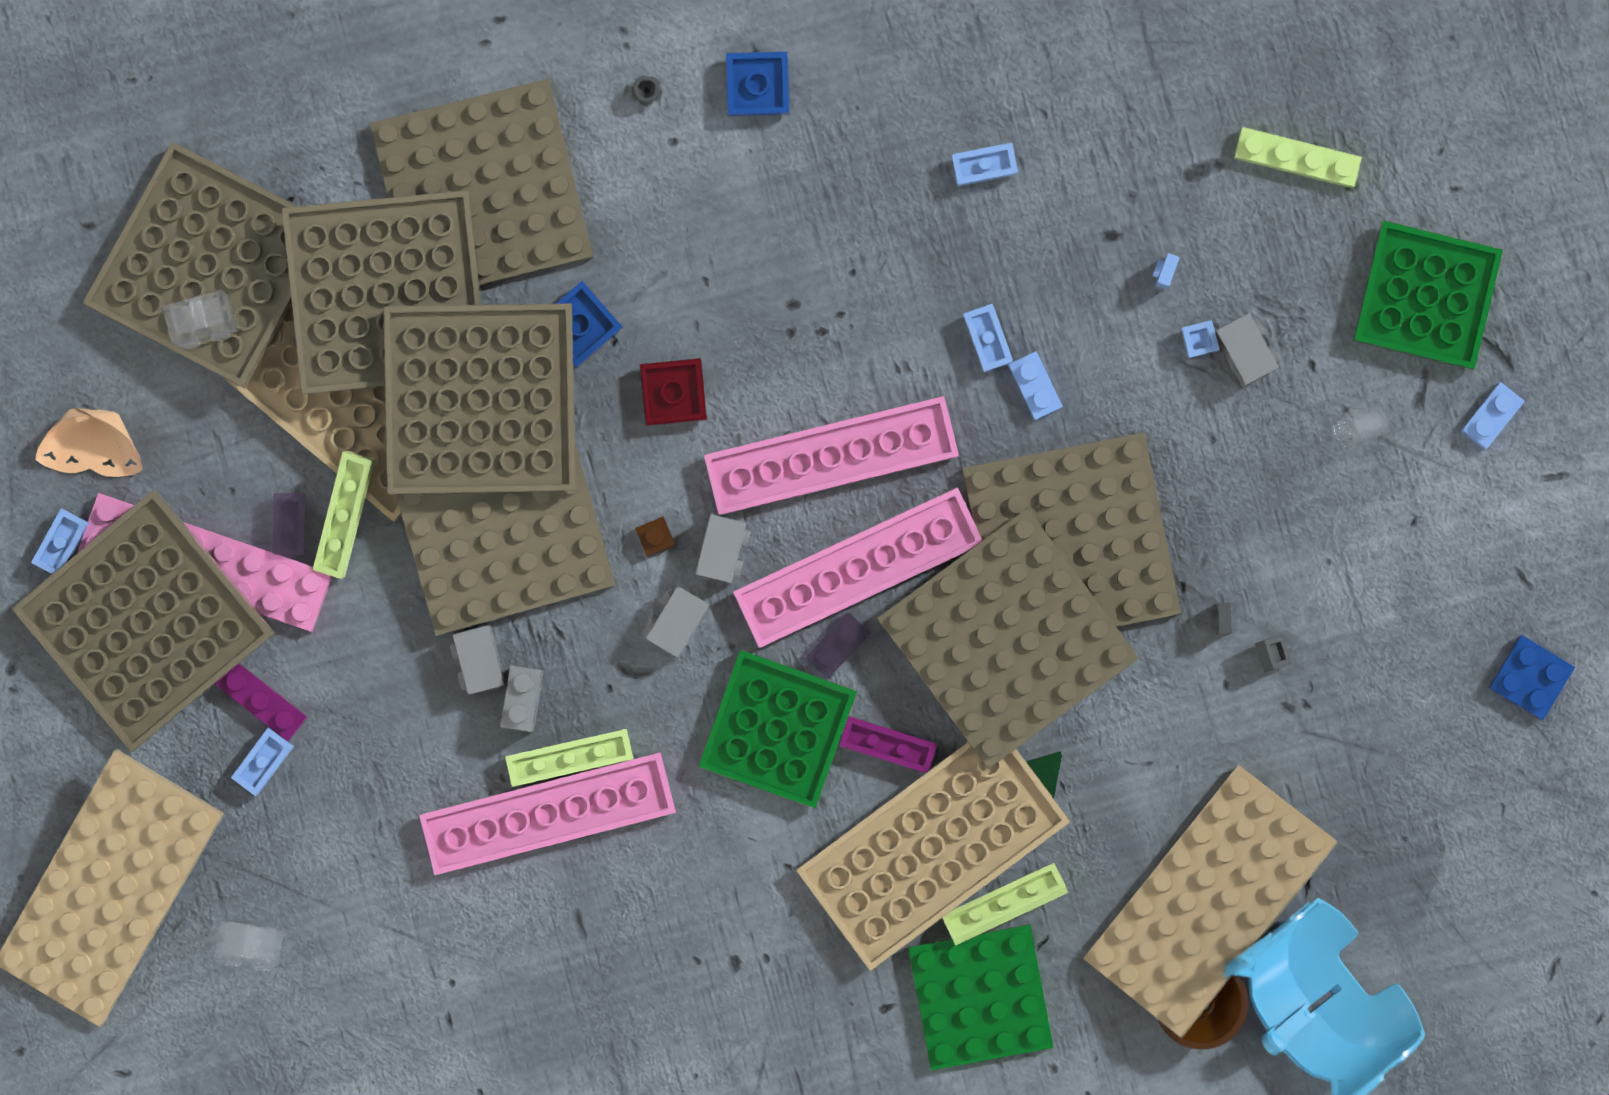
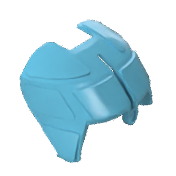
(1351, 1034)

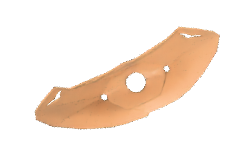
(90, 439)

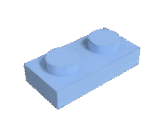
(984, 164)
(988, 338)
(1035, 386)
(1492, 415)
(60, 541)
(262, 762)

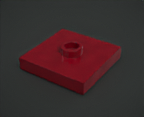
(673, 392)

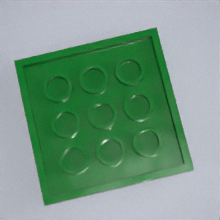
(1428, 295)
(777, 729)
(980, 997)

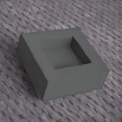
(1221, 619)
(1273, 653)

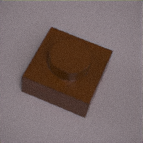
(655, 536)

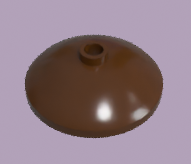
(1219, 1021)

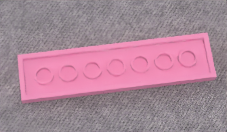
(831, 455)
(858, 567)
(268, 581)
(547, 813)

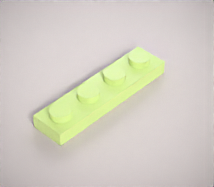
(1297, 157)
(343, 514)
(569, 757)
(1004, 904)

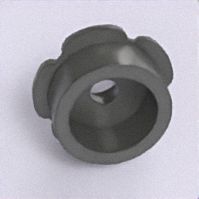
(646, 98)

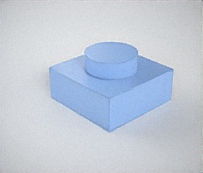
(1165, 270)
(1200, 339)

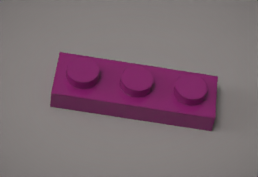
(262, 701)
(888, 744)

